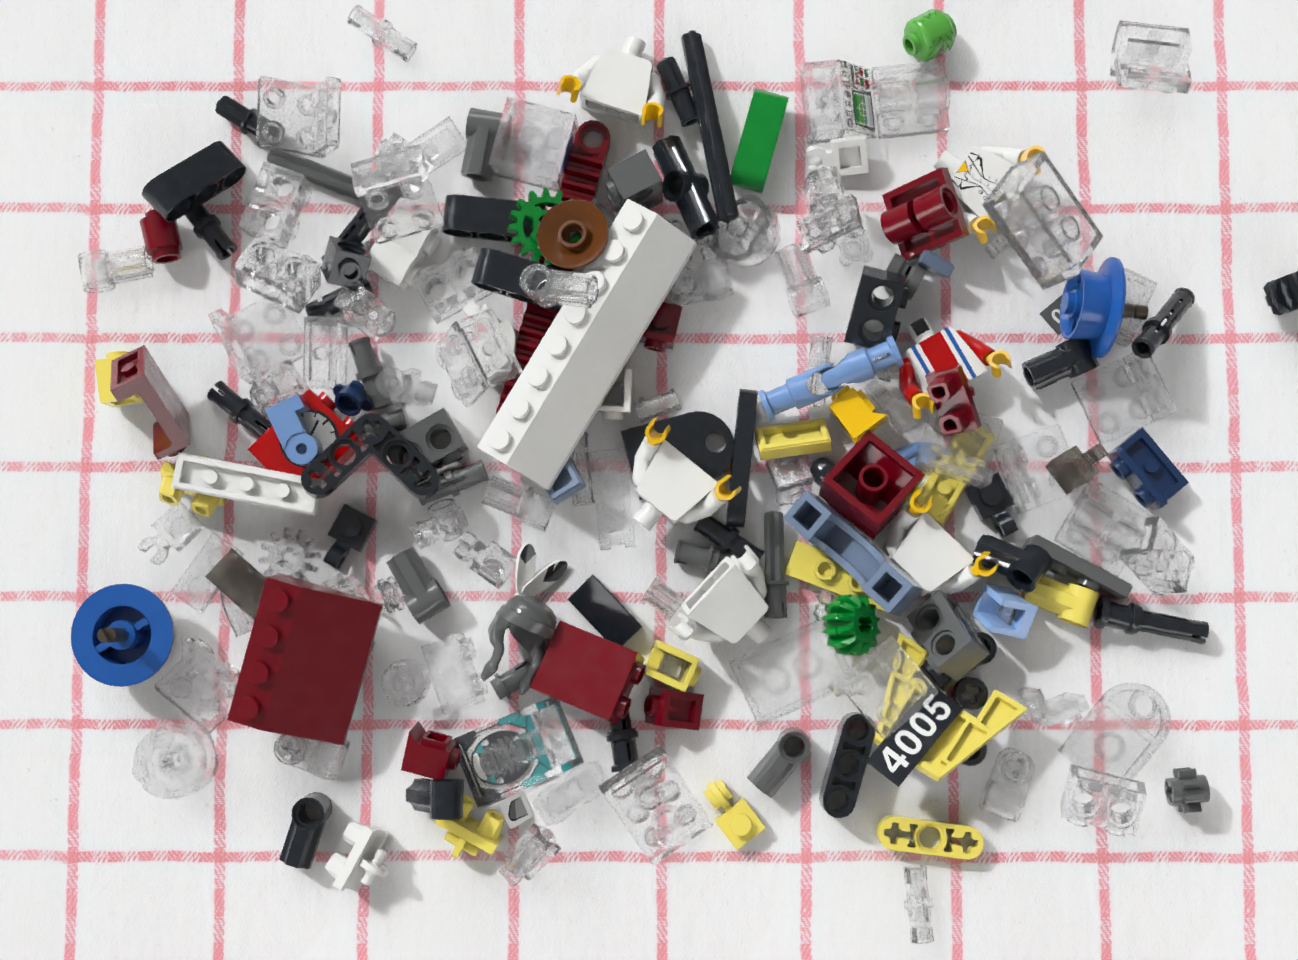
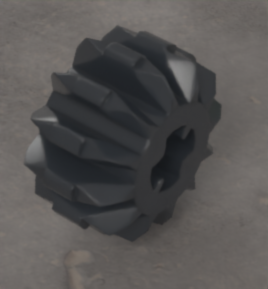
(1282, 294)

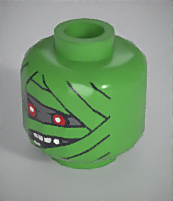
(929, 35)

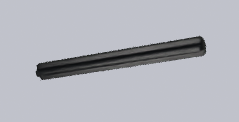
(709, 127)

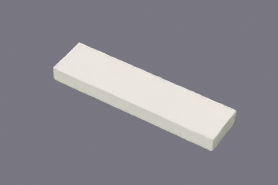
(244, 483)

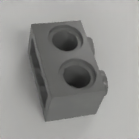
(634, 180)
(422, 436)
(947, 636)

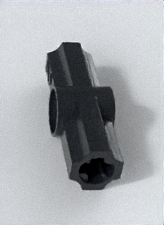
(685, 187)

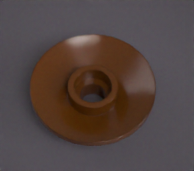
(567, 221)

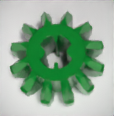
(851, 625)

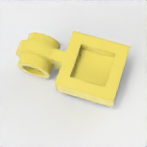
(738, 820)

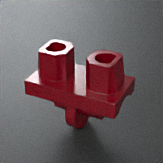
(953, 400)

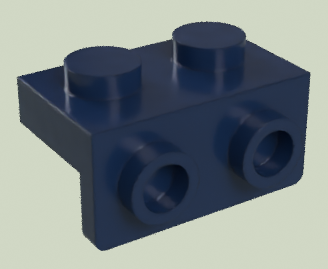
(1146, 470)

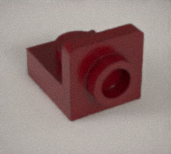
(662, 328)
(673, 708)

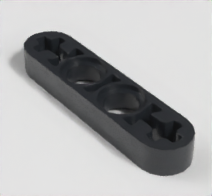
(742, 457)

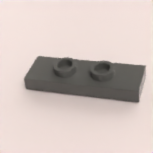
(1088, 574)

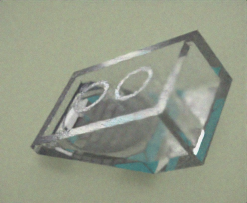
(518, 751)

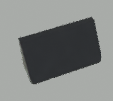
(604, 611)

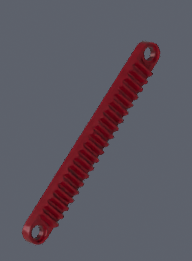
(579, 182)

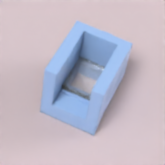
(1004, 611)

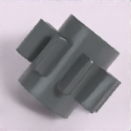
(1187, 790)

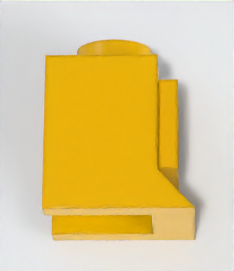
(855, 412)

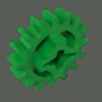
(533, 215)

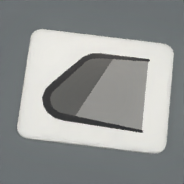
(515, 809)

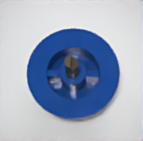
(122, 635)

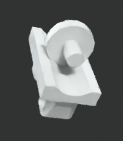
(364, 859)

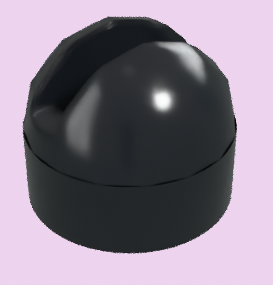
(820, 469)

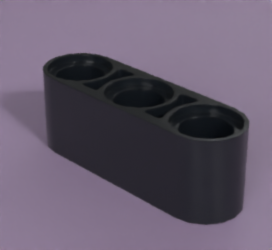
(193, 181)
(480, 218)
(501, 275)
(850, 782)

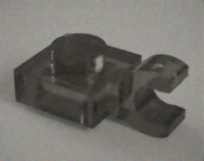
(1076, 468)

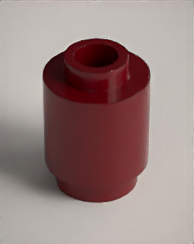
(161, 238)

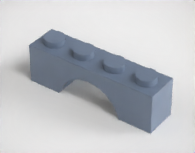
(854, 552)

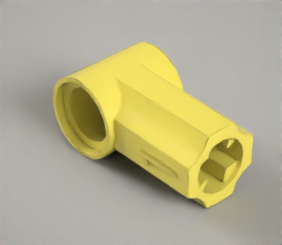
(1069, 602)

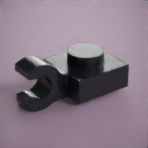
(993, 502)
(350, 531)

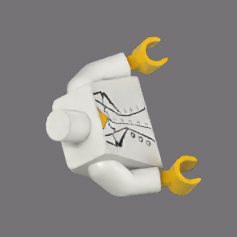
(977, 178)

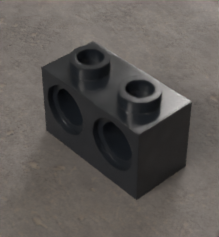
(870, 307)

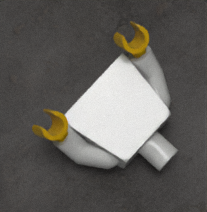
(619, 85)
(673, 483)
(930, 553)

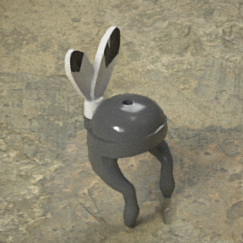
(526, 617)

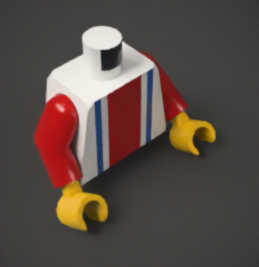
(942, 352)

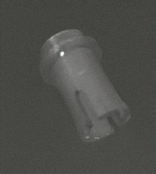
(656, 406)

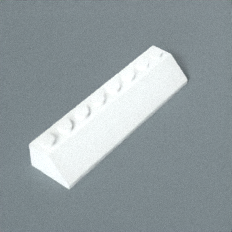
(587, 347)

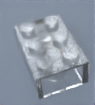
(1043, 221)

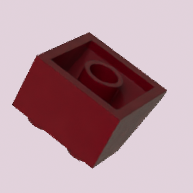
(870, 484)

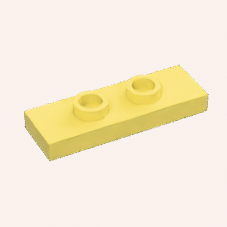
(819, 569)

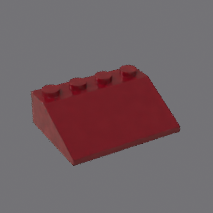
(305, 660)

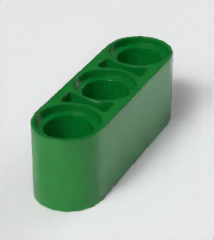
(758, 140)

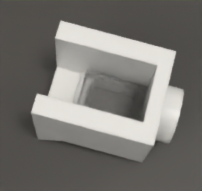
(619, 397)

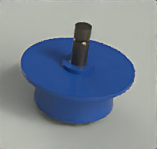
(1095, 306)

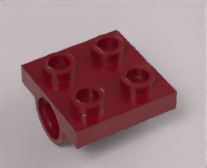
(923, 214)

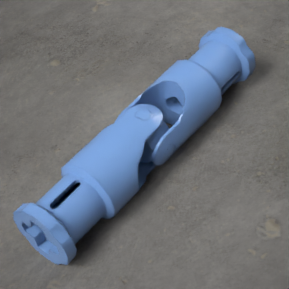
(854, 368)

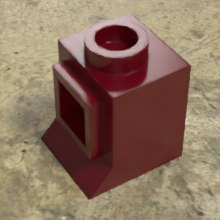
(430, 753)

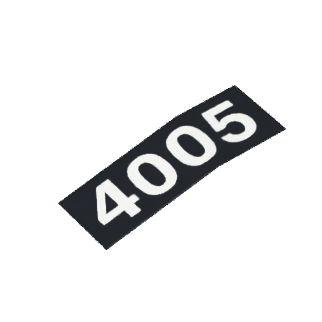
(911, 741)

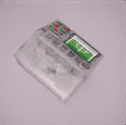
(837, 101)

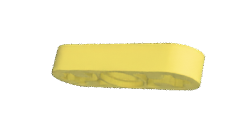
(957, 831)

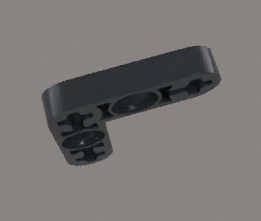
(377, 448)

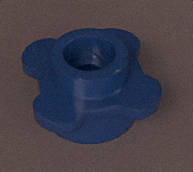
(351, 398)

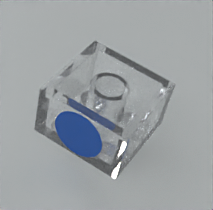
(533, 144)

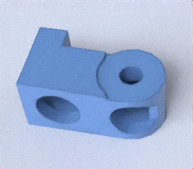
(293, 431)

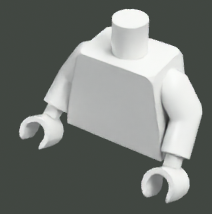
(727, 603)

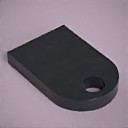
(688, 437)

